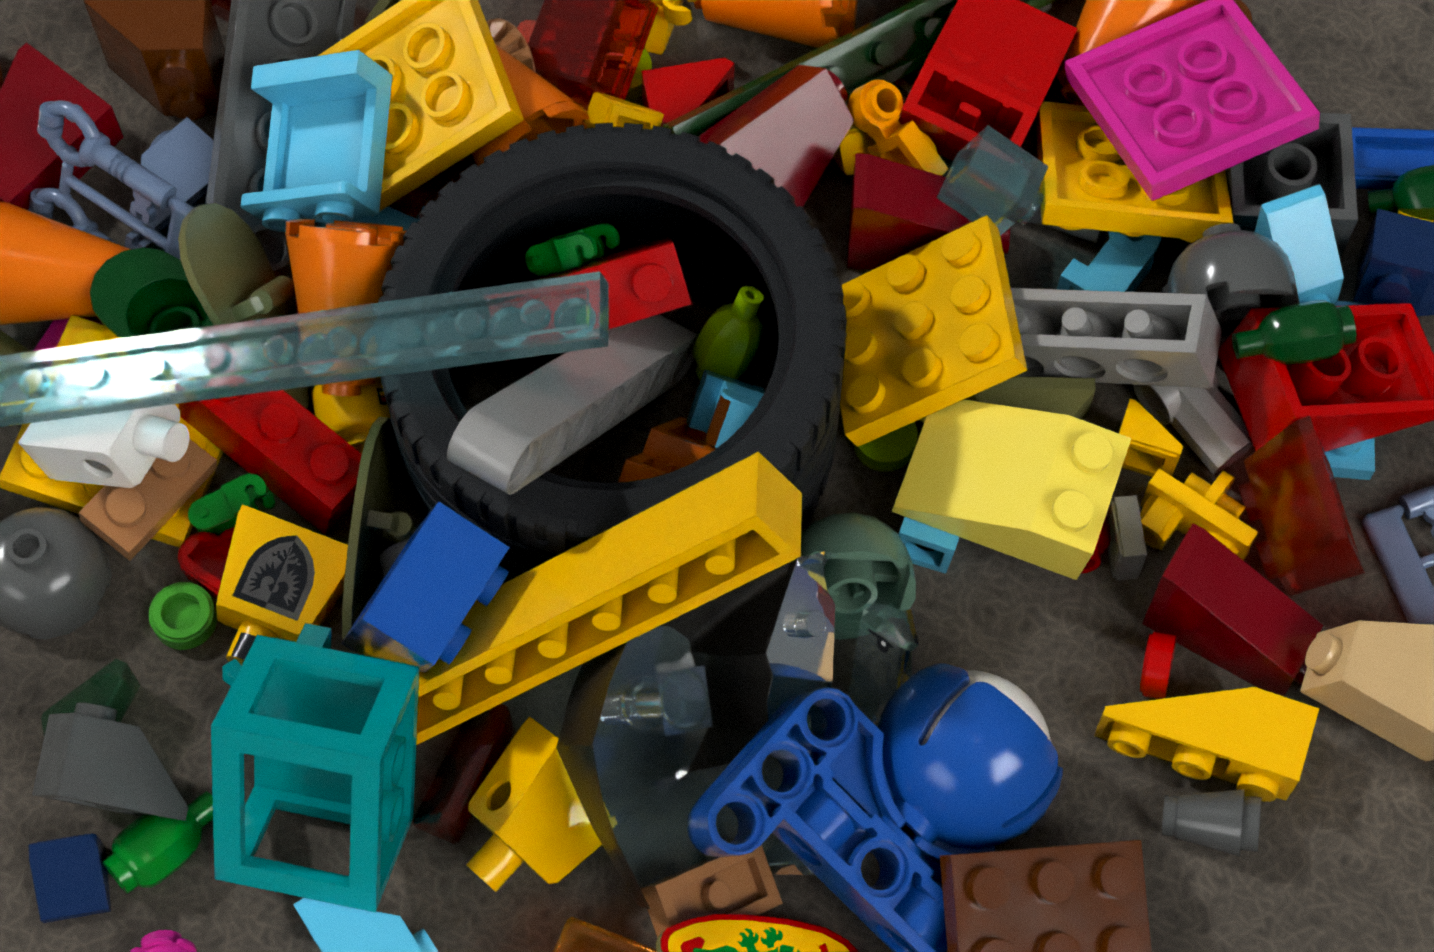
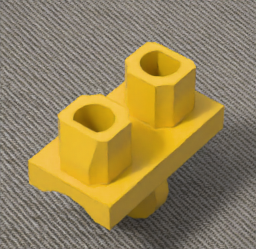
(1177, 505)

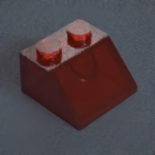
(1300, 511)

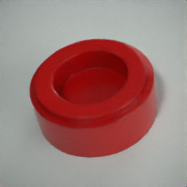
(1157, 665)

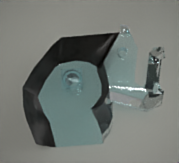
(684, 699)

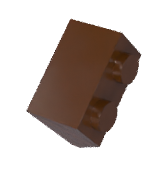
(163, 51)

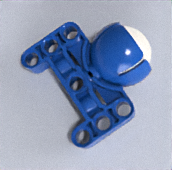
(944, 773)

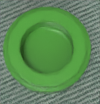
(183, 615)

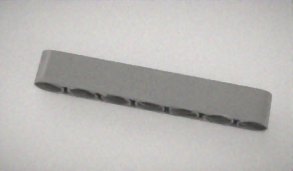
(570, 403)

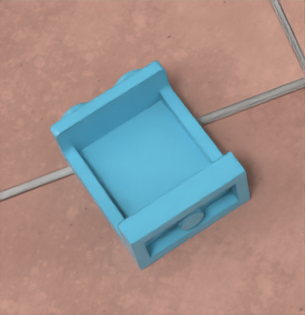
(322, 139)

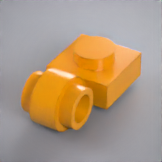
(877, 112)

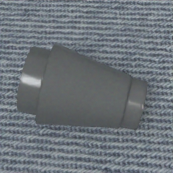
(1214, 820)

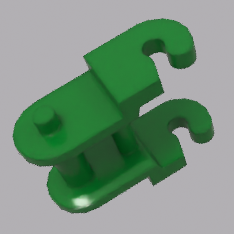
(571, 249)
(220, 508)

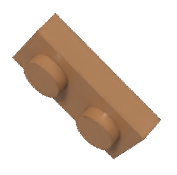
(134, 515)
(713, 887)

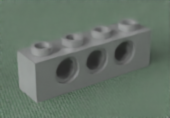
(1118, 336)

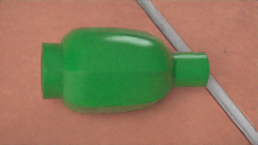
(157, 846)

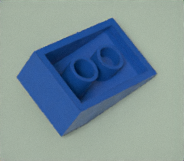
(429, 592)

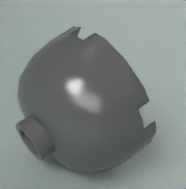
(1236, 272)
(50, 572)

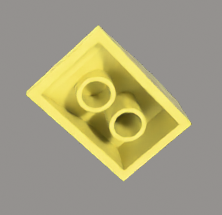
(1014, 481)

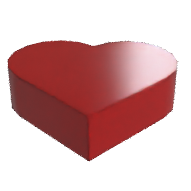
(204, 558)

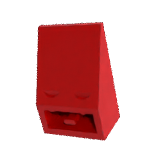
(985, 71)

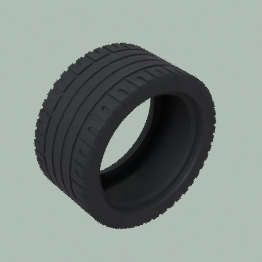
(648, 185)

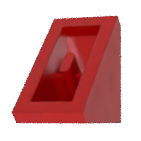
(686, 86)

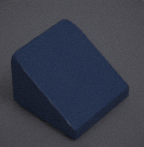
(70, 877)

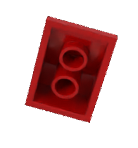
(1357, 395)

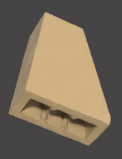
(1378, 680)

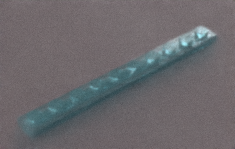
(307, 349)

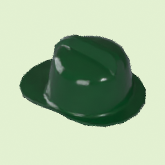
(145, 295)

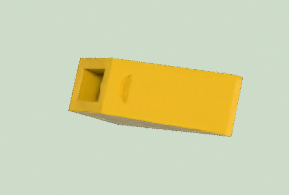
(1227, 734)

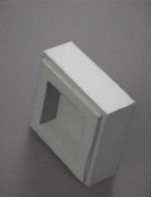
(1127, 541)

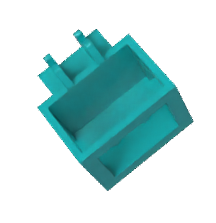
(327, 743)

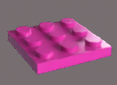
(1191, 96)

